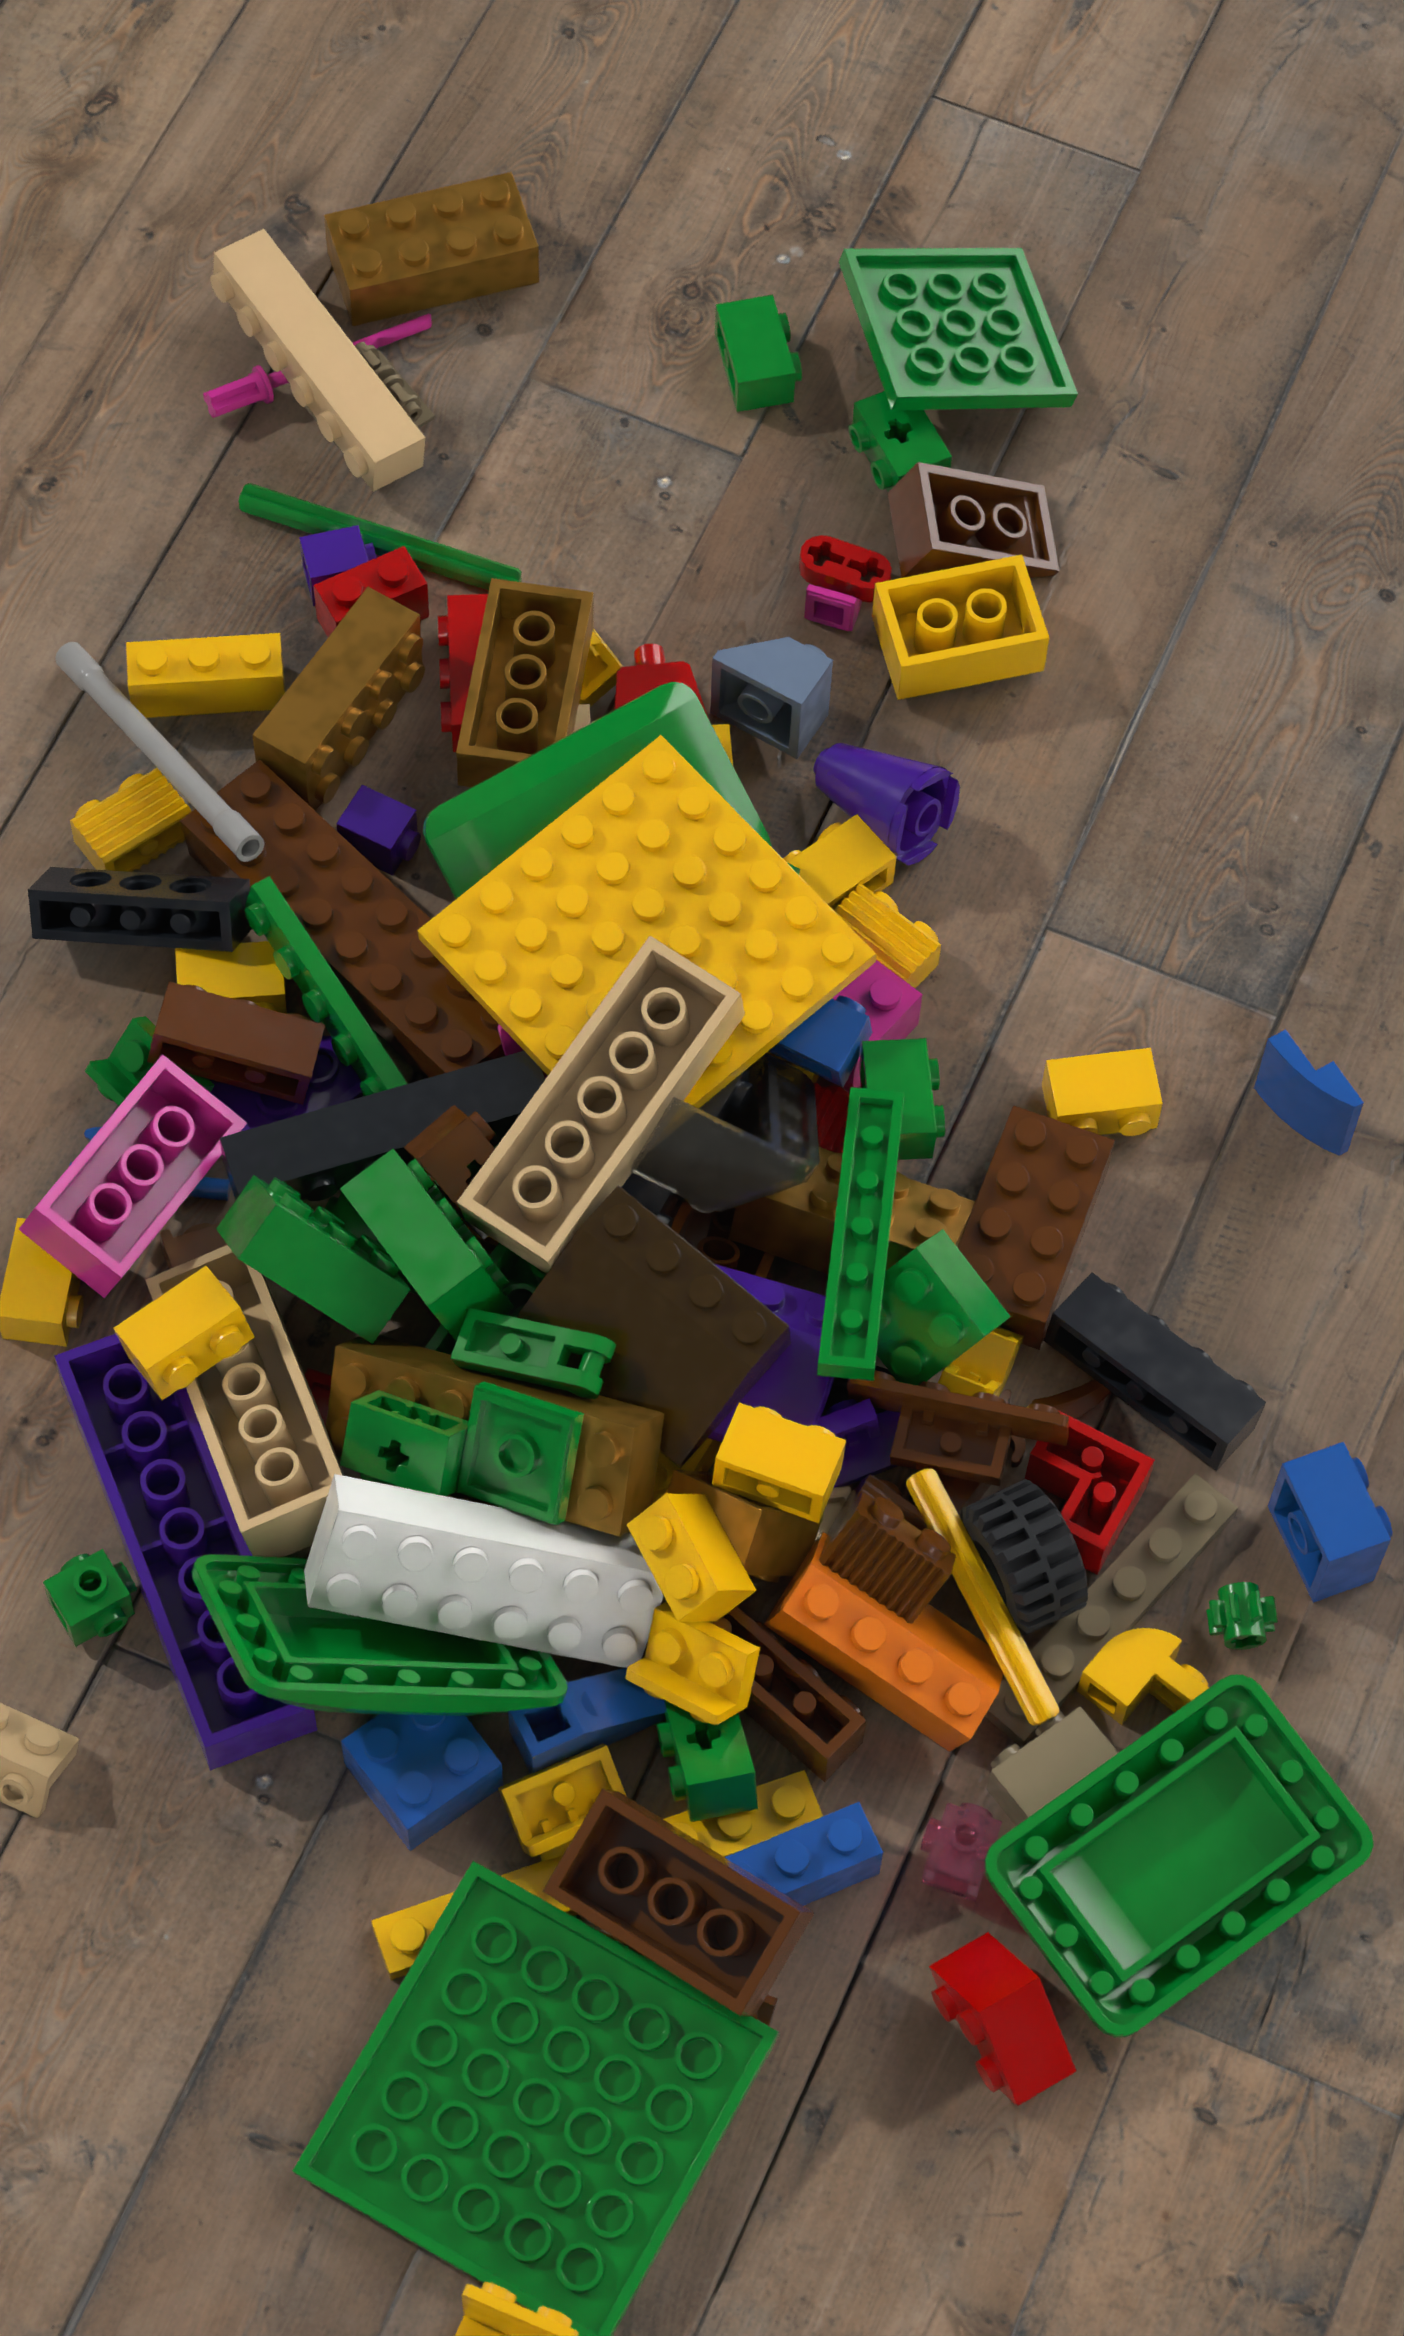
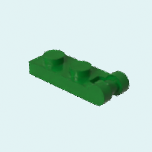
(532, 1352)

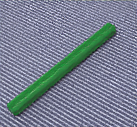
(425, 553)

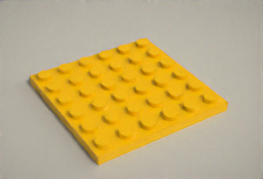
(633, 862)

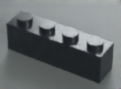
(1154, 1370)

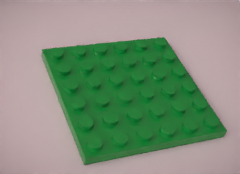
(536, 2103)

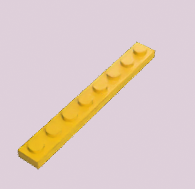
(781, 1807)

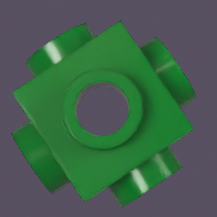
(91, 1596)

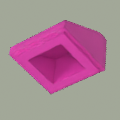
(831, 608)

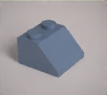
(773, 691)

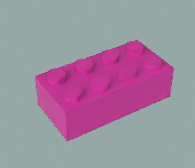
(132, 1176)

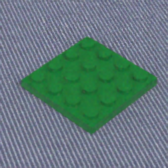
(957, 328)

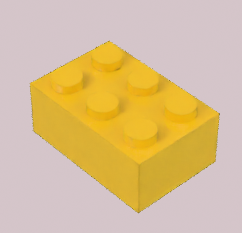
(960, 627)

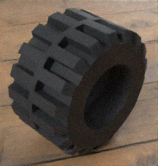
(1028, 1554)

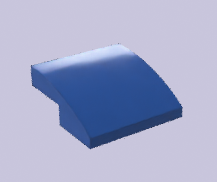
(1309, 1100)

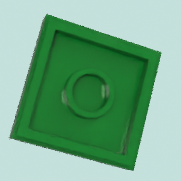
(520, 1453)

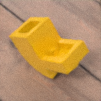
(984, 1365)
(1136, 1665)

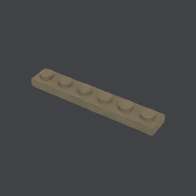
(1120, 1597)

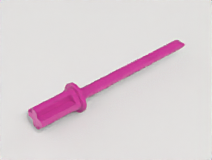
(260, 386)

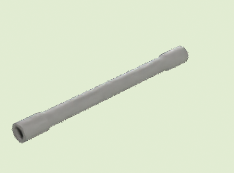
(226, 823)

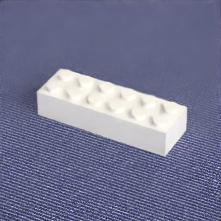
(480, 1573)

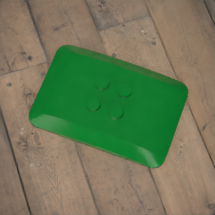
(507, 810)
(359, 1662)
(1178, 1855)

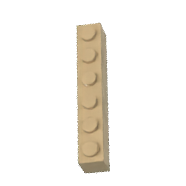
(317, 360)

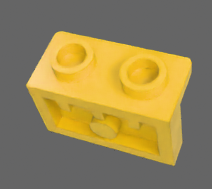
(696, 1667)

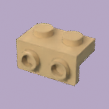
(31, 1759)

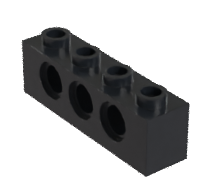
(139, 909)

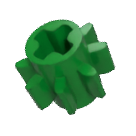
(1242, 1615)

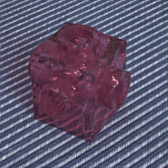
(959, 1849)

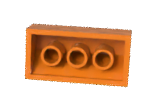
(920, 1670)

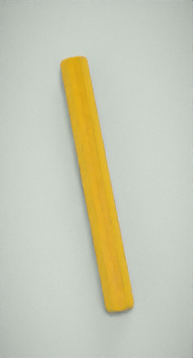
(984, 1599)

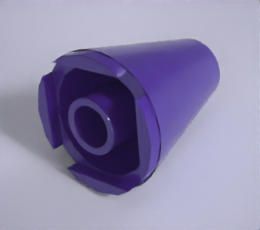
(892, 794)

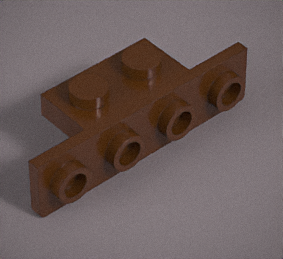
(957, 1431)

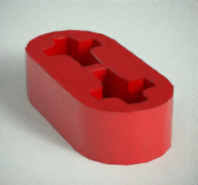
(845, 567)

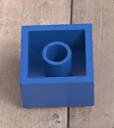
(1330, 1521)
(421, 1770)

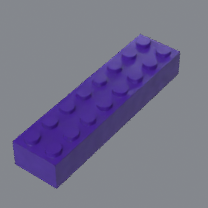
(168, 1515)

